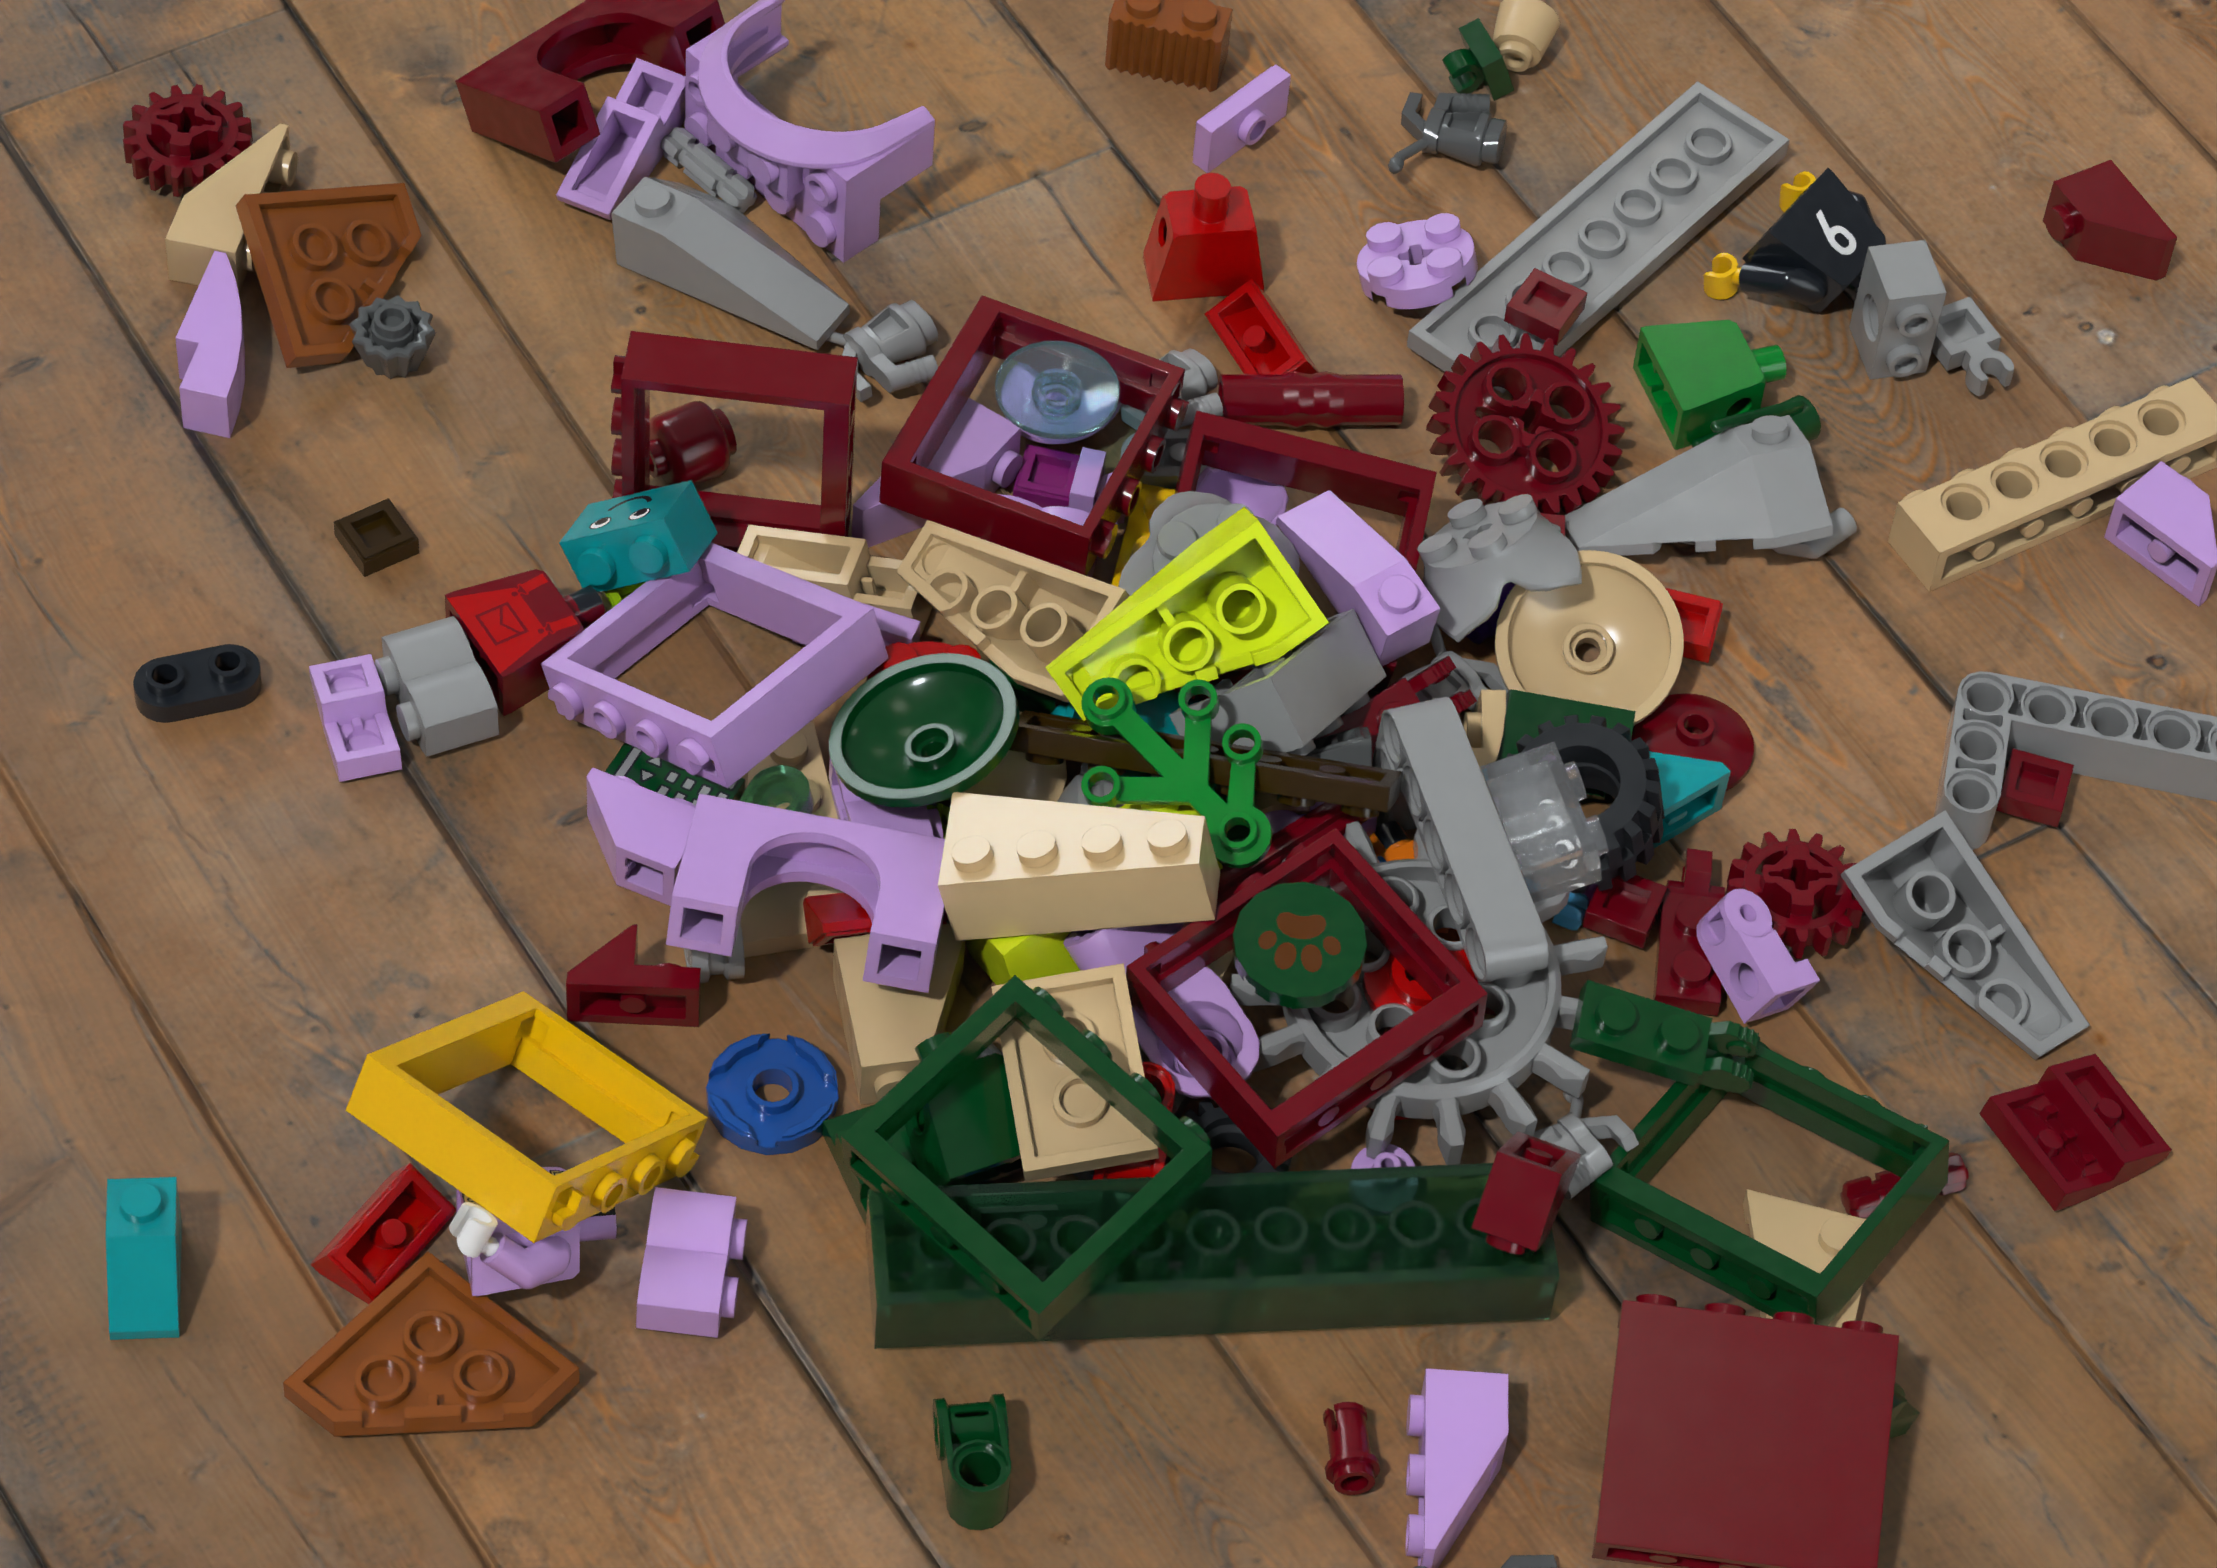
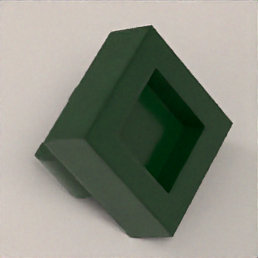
(1478, 63)

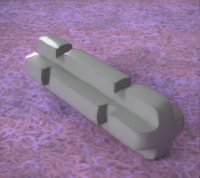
(707, 169)

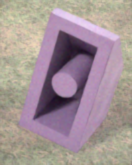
(2168, 530)

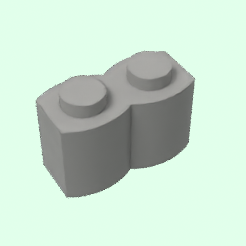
(438, 686)

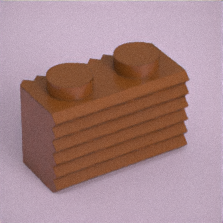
(1169, 40)

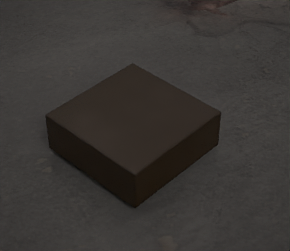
(376, 537)

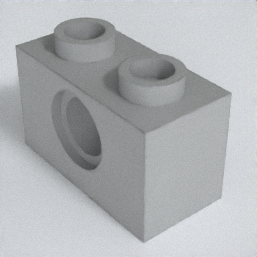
(1897, 309)

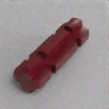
(1864, 1195)

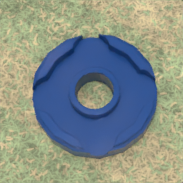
(767, 1125)

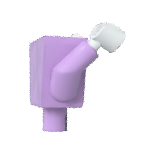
(505, 1260)

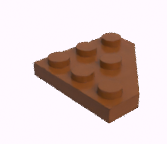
(324, 259)
(430, 1363)

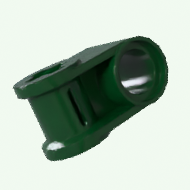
(974, 1449)

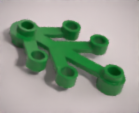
(1184, 779)

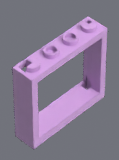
(839, 652)

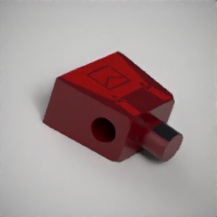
(517, 626)

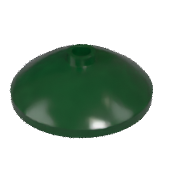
(924, 730)

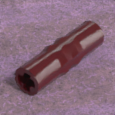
(1312, 399)

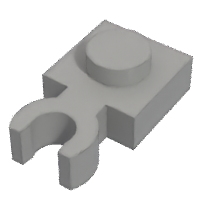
(1972, 342)

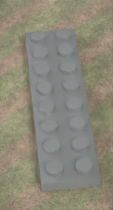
(1613, 224)

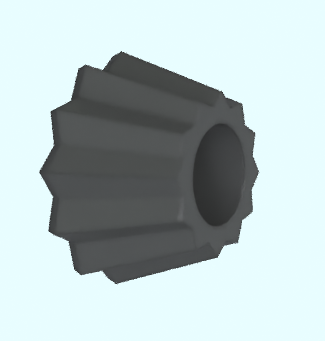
(392, 336)

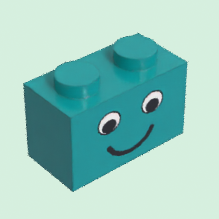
(639, 537)

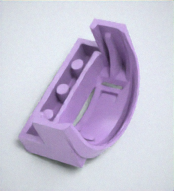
(813, 176)

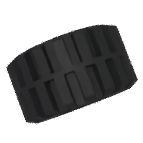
(1626, 772)

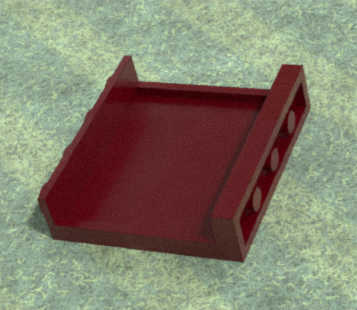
(1745, 1439)

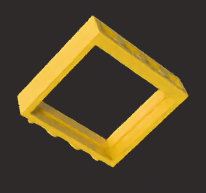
(402, 1104)

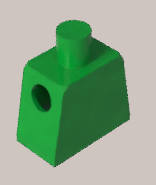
(1702, 375)

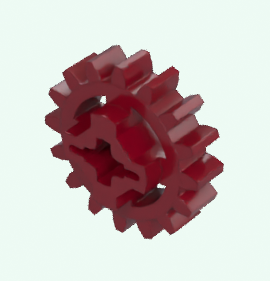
(184, 137)
(1801, 890)

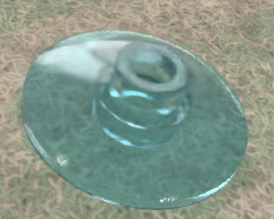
(1057, 389)

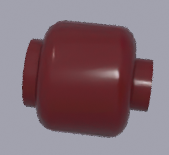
(690, 443)

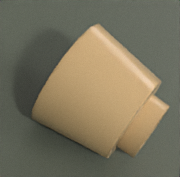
(1524, 32)

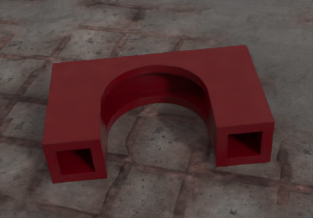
(532, 88)

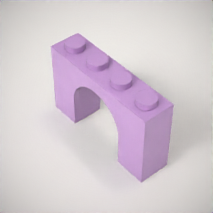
(747, 847)

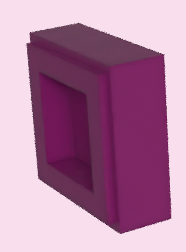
(1046, 476)

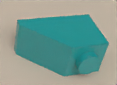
(143, 1258)

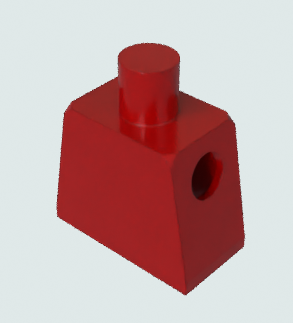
(1202, 242)

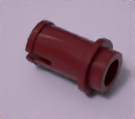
(1351, 1462)

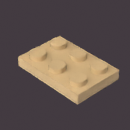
(1057, 1115)

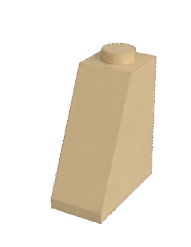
(888, 1021)

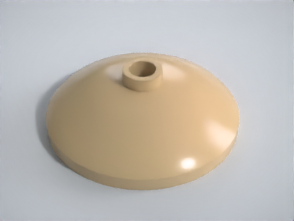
(1616, 610)

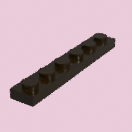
(1293, 777)

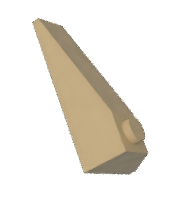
(1007, 601)

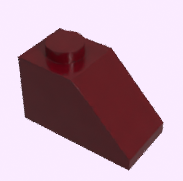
(2109, 223)
(1524, 1193)

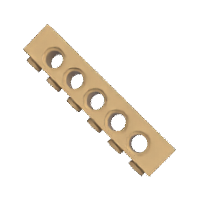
(2052, 484)

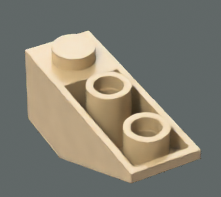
(208, 212)

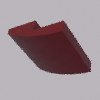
(2075, 1132)

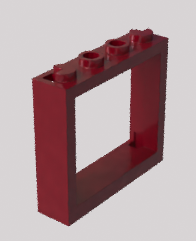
(998, 332)
(748, 375)
(1313, 469)
(1361, 1078)

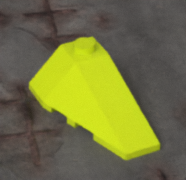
(1202, 615)

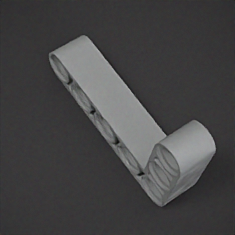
(2091, 730)
(1462, 836)

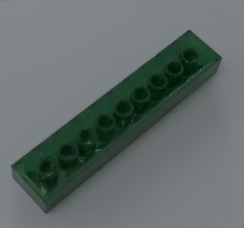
(1226, 1261)

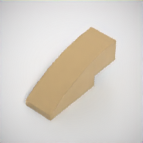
(837, 565)

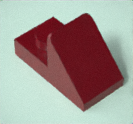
(618, 991)

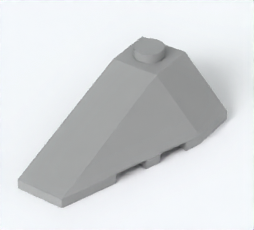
(723, 260)
(1731, 487)
(1955, 923)

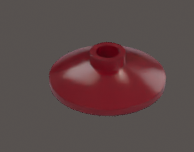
(1718, 729)

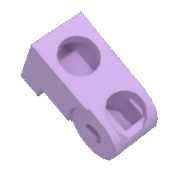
(1752, 957)

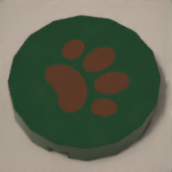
(1299, 945)

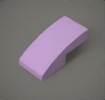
(355, 717)

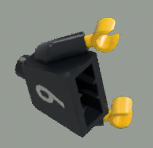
(1808, 251)

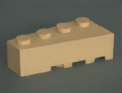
(1071, 867)

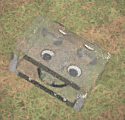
(1545, 821)

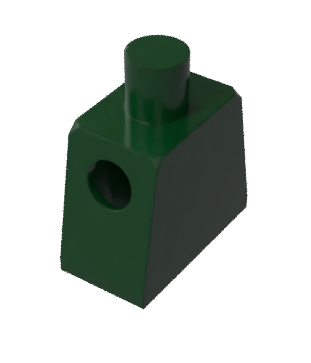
(968, 1127)

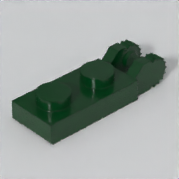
(1662, 1038)

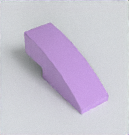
(629, 141)
(212, 352)

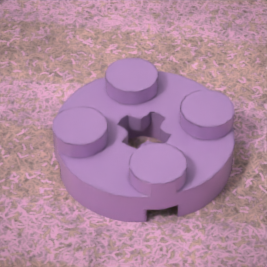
(1393, 249)

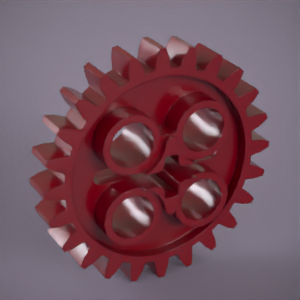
(1535, 382)

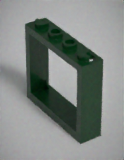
(958, 1236)
(1735, 1262)

